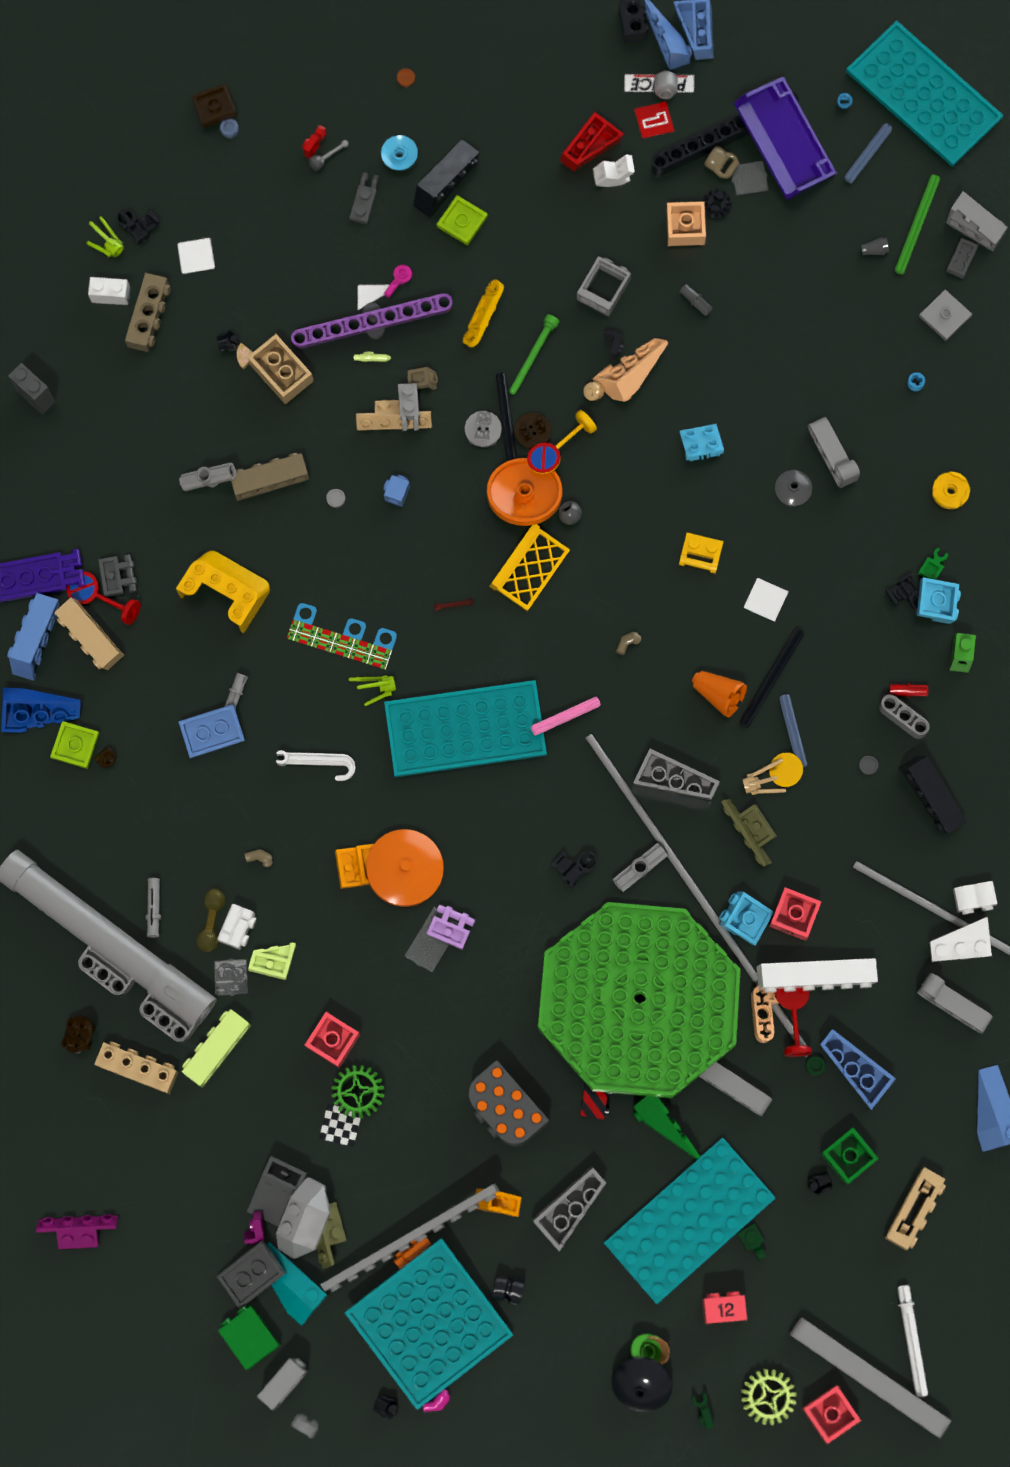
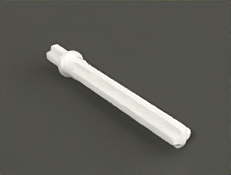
(912, 1341)

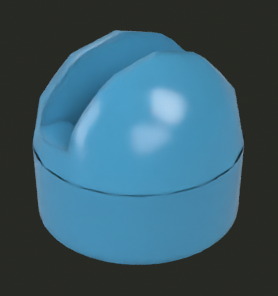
(844, 97)

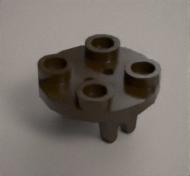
(524, 434)
(77, 1034)

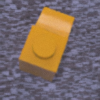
(502, 1204)

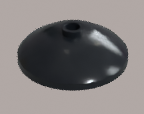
(642, 1375)

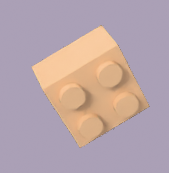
(686, 223)

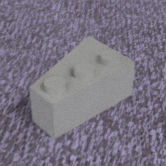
(976, 222)

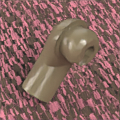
(626, 640)
(260, 855)

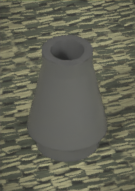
(876, 247)

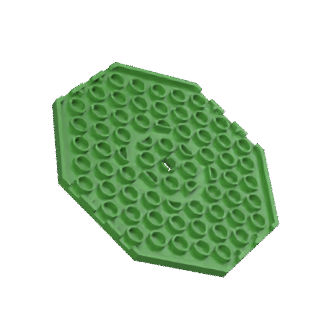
(648, 1045)

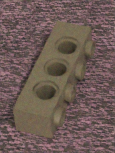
(151, 285)

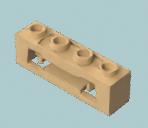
(930, 1180)

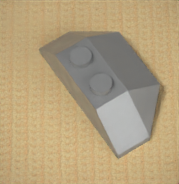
(303, 1219)

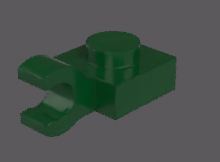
(752, 1239)
(705, 1417)

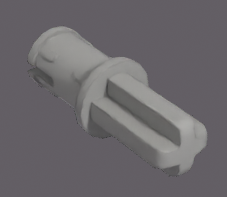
(236, 689)

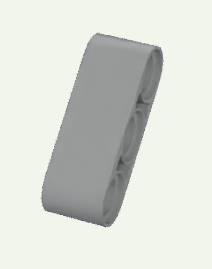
(900, 707)

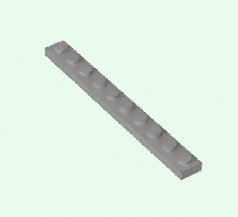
(403, 1243)

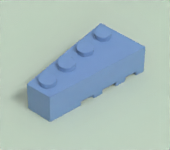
(33, 636)

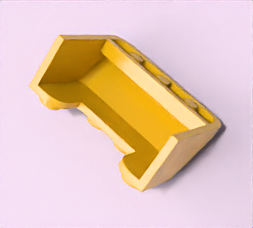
(229, 579)

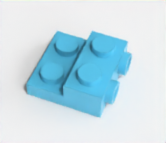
(938, 600)
(745, 917)

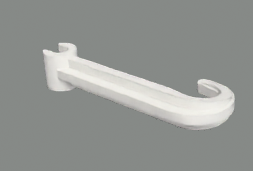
(319, 759)

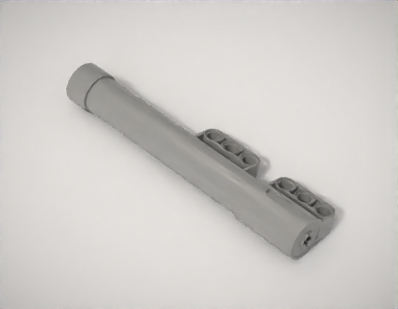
(112, 950)

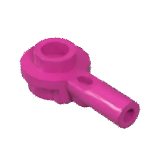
(401, 275)

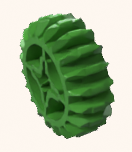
(348, 1093)

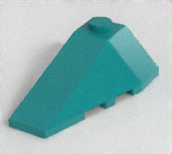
(296, 1290)

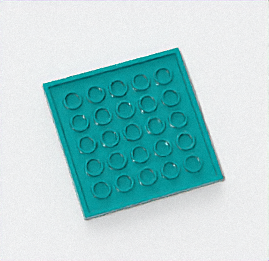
(428, 1323)

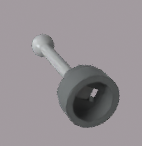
(317, 161)

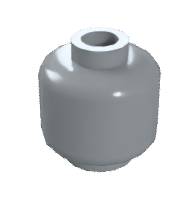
(665, 84)

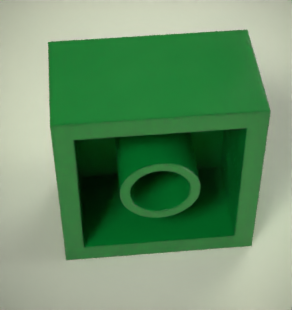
(849, 1156)

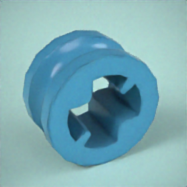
(912, 386)

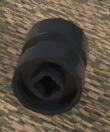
(508, 1289)

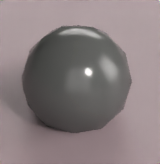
(570, 513)

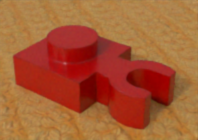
(311, 145)

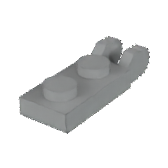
(408, 405)

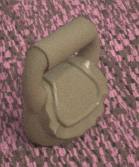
(717, 160)

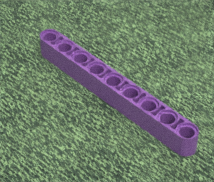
(362, 319)

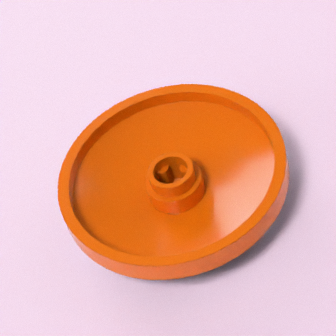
(523, 495)
(404, 868)

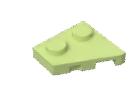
(273, 961)

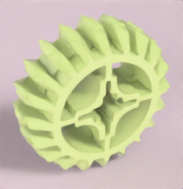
(752, 1404)

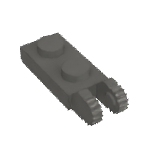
(364, 200)

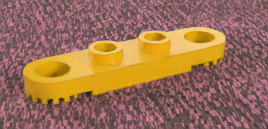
(483, 313)

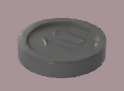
(868, 765)

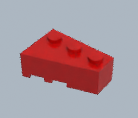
(590, 142)

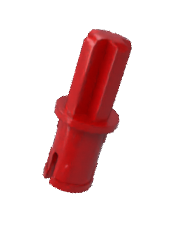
(908, 690)

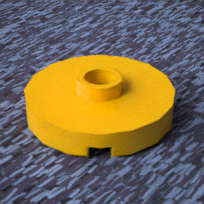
(951, 481)

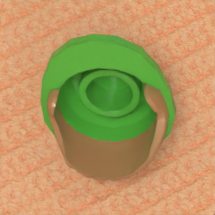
(651, 1347)

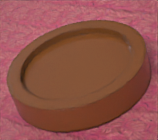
(406, 77)

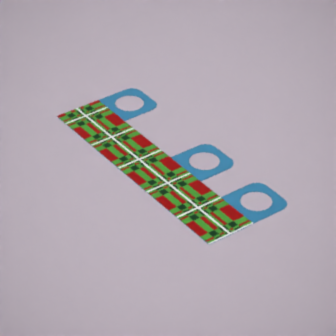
(344, 645)

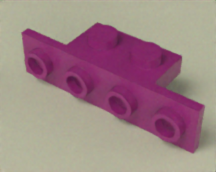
(77, 1232)

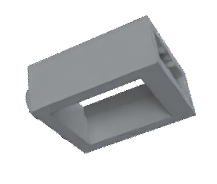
(595, 301)
(283, 1383)

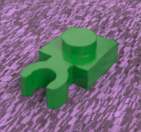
(932, 567)

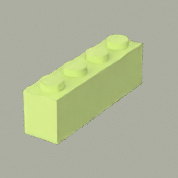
(216, 1048)

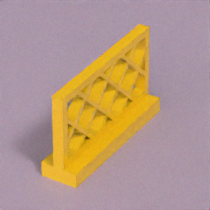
(519, 554)

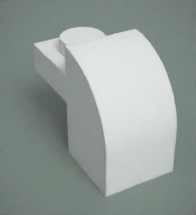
(614, 173)

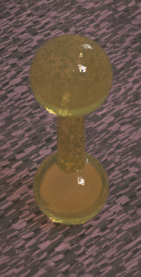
(214, 901)

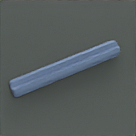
(868, 152)
(792, 728)

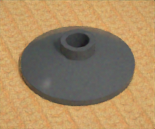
(791, 496)

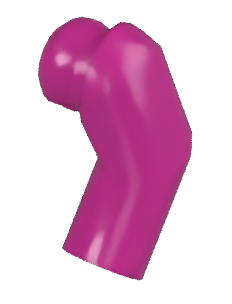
(439, 1402)

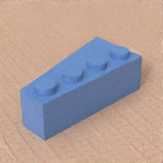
(861, 1072)

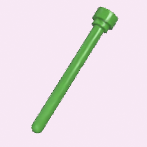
(550, 323)

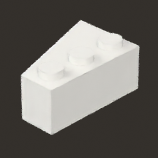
(963, 943)

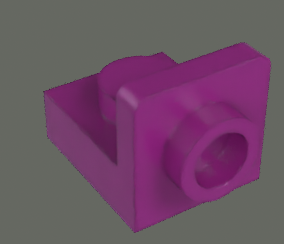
(256, 1231)

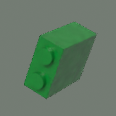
(248, 1337)

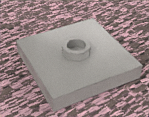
(945, 315)

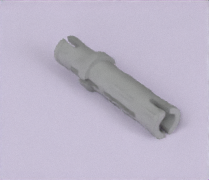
(153, 908)

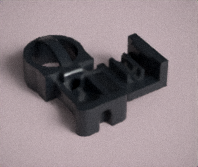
(140, 227)
(906, 589)
(572, 871)

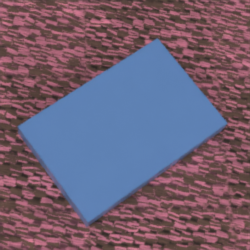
(211, 731)

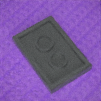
(251, 1274)

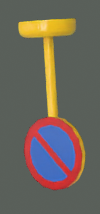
(546, 457)

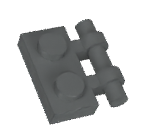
(111, 575)

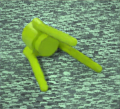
(113, 246)
(384, 682)

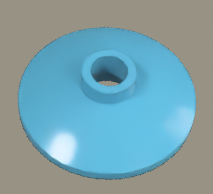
(399, 145)

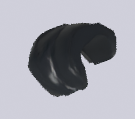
(228, 341)
(819, 1183)
(386, 1407)

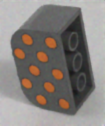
(505, 1107)

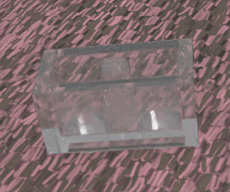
(305, 1426)

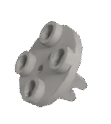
(483, 437)

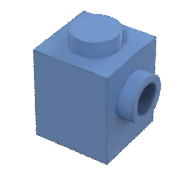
(396, 490)

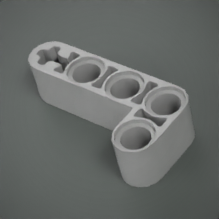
(842, 469)
(954, 1004)

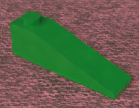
(656, 1117)

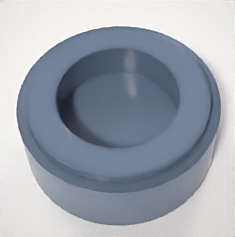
(229, 128)

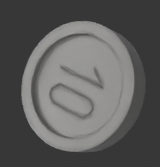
(335, 498)

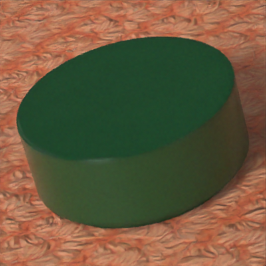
(815, 1065)

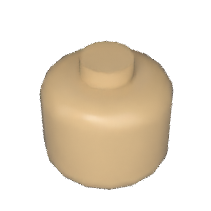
(593, 391)

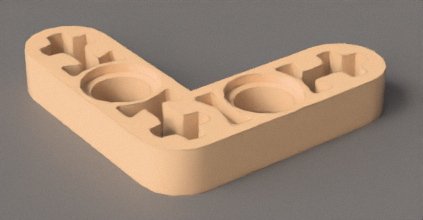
(769, 999)

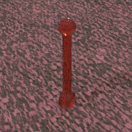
(469, 602)

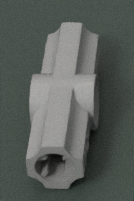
(199, 478)
(649, 860)

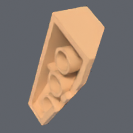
(627, 376)

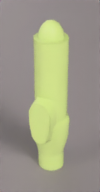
(370, 356)

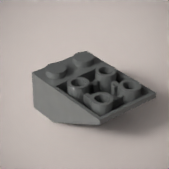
(275, 1189)

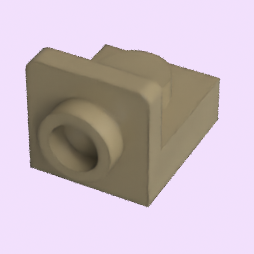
(423, 377)

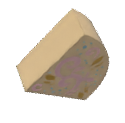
(242, 354)

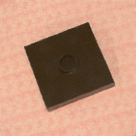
(214, 105)

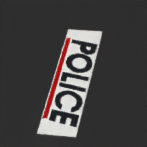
(645, 83)

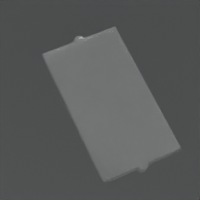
(425, 949)

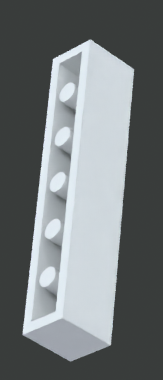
(817, 974)

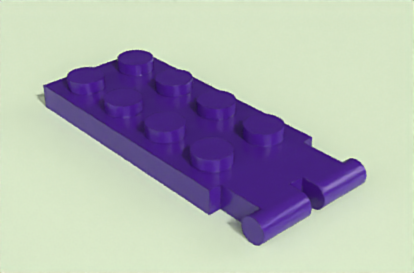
(40, 575)

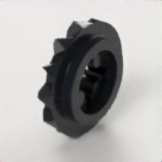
(715, 211)

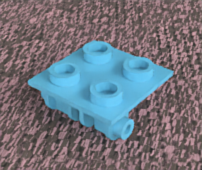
(701, 442)

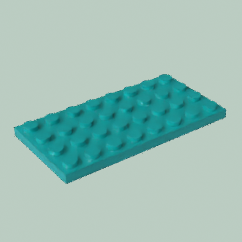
(924, 93)
(464, 728)
(689, 1220)

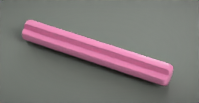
(565, 716)

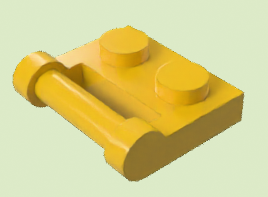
(701, 547)

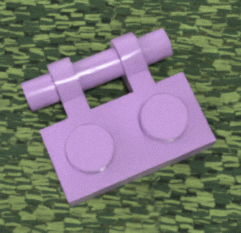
(448, 932)

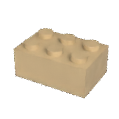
(280, 369)

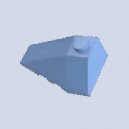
(670, 41)
(992, 1110)

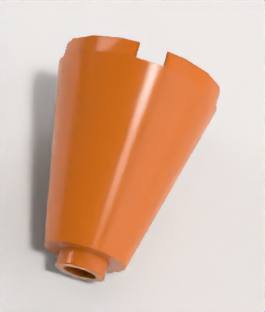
(720, 691)

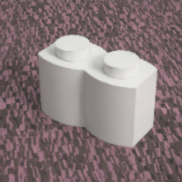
(975, 897)

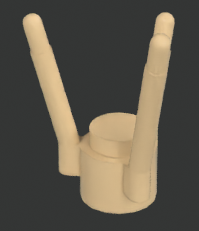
(753, 783)

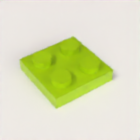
(462, 220)
(74, 745)

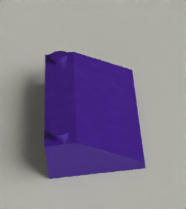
(784, 137)

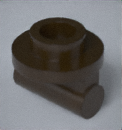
(106, 758)

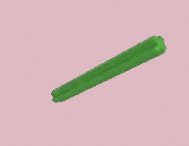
(917, 224)

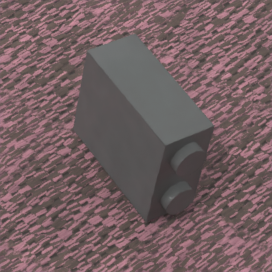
(31, 388)

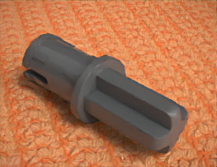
(696, 299)

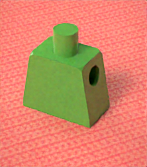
(962, 650)

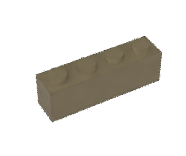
(269, 476)

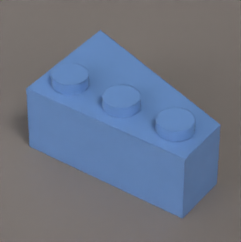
(697, 25)

